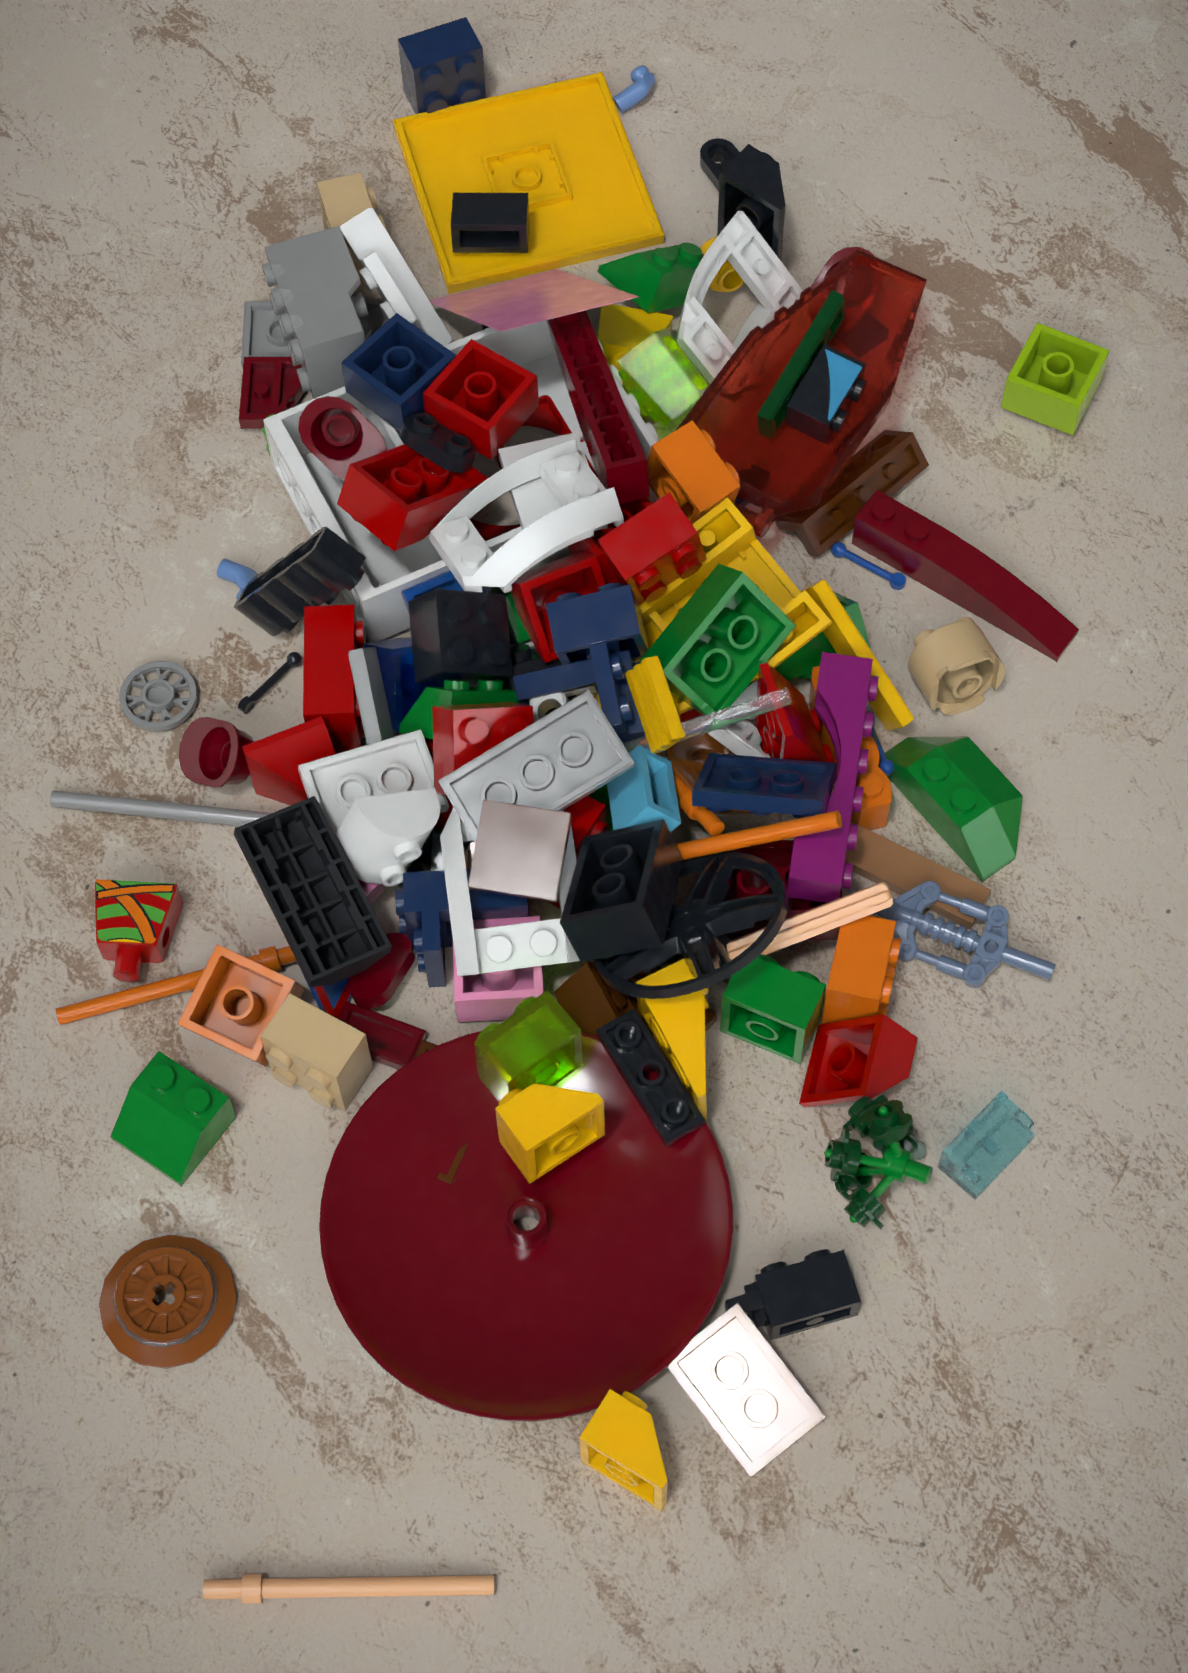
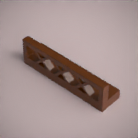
(881, 465)

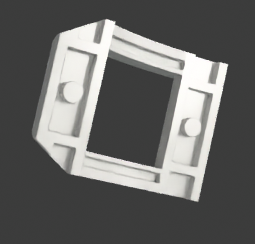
(760, 271)
(584, 508)
(499, 946)

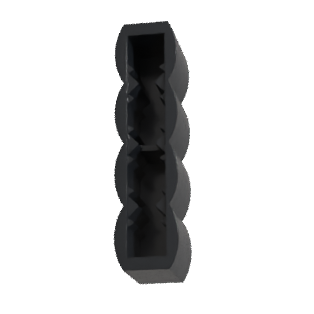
(304, 577)

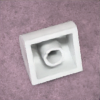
(387, 833)

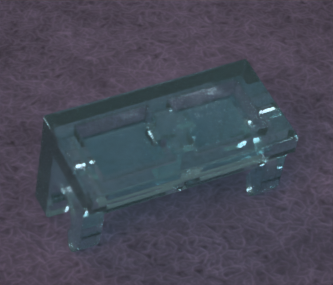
(987, 1145)

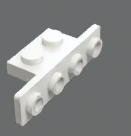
(390, 275)

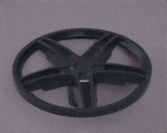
(697, 928)

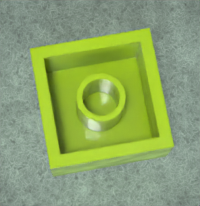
(1054, 378)

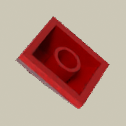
(276, 759)
(857, 1060)

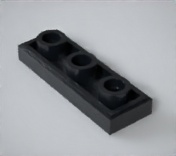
(663, 1099)

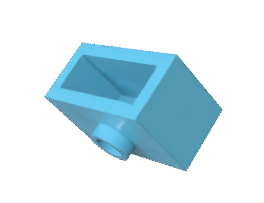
(644, 792)

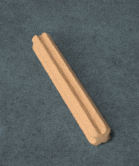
(820, 919)

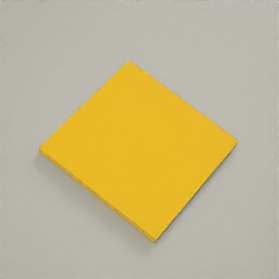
(545, 141)

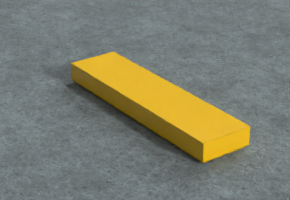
(848, 641)

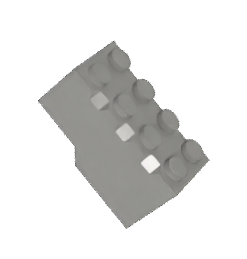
(317, 305)

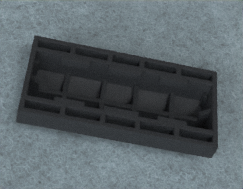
(313, 893)

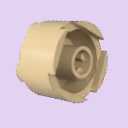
(955, 666)

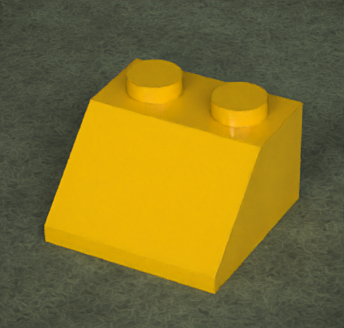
(547, 1126)
(625, 1448)

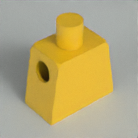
(625, 328)

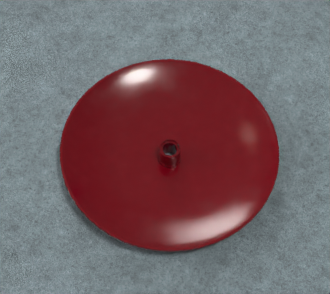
(508, 1315)

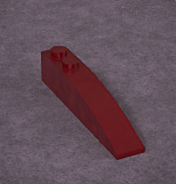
(599, 408)
(960, 574)

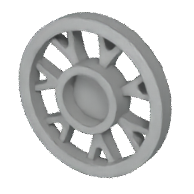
(158, 696)

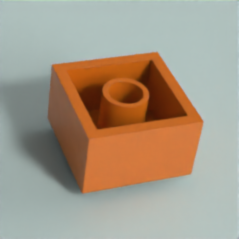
(691, 471)
(862, 970)
(236, 1002)

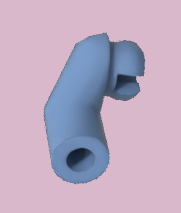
(637, 91)
(235, 573)

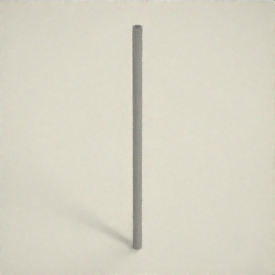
(155, 809)

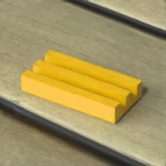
(655, 704)

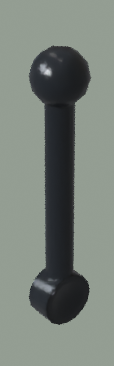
(293, 660)

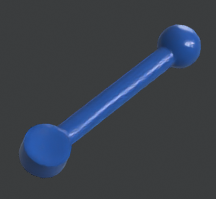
(896, 580)
(885, 764)

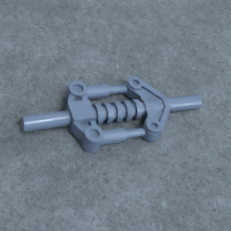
(989, 948)

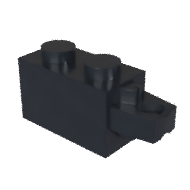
(800, 1294)

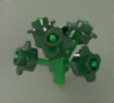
(854, 1170)

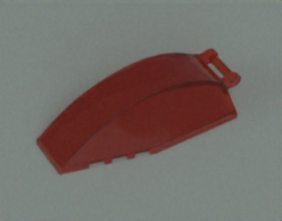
(794, 468)

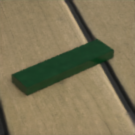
(819, 333)

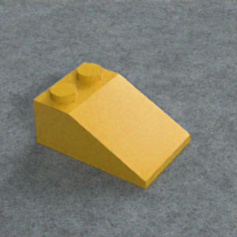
(680, 1029)

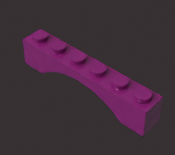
(841, 700)

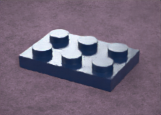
(764, 785)

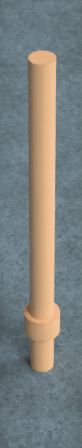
(255, 1588)

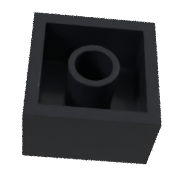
(460, 637)

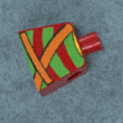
(135, 923)

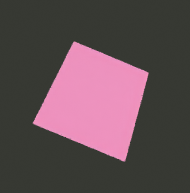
(530, 299)

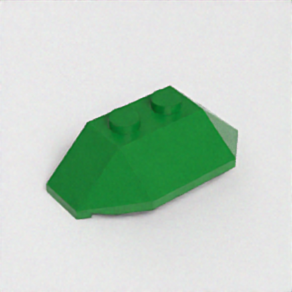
(960, 798)

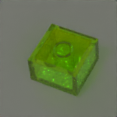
(662, 377)
(529, 1047)

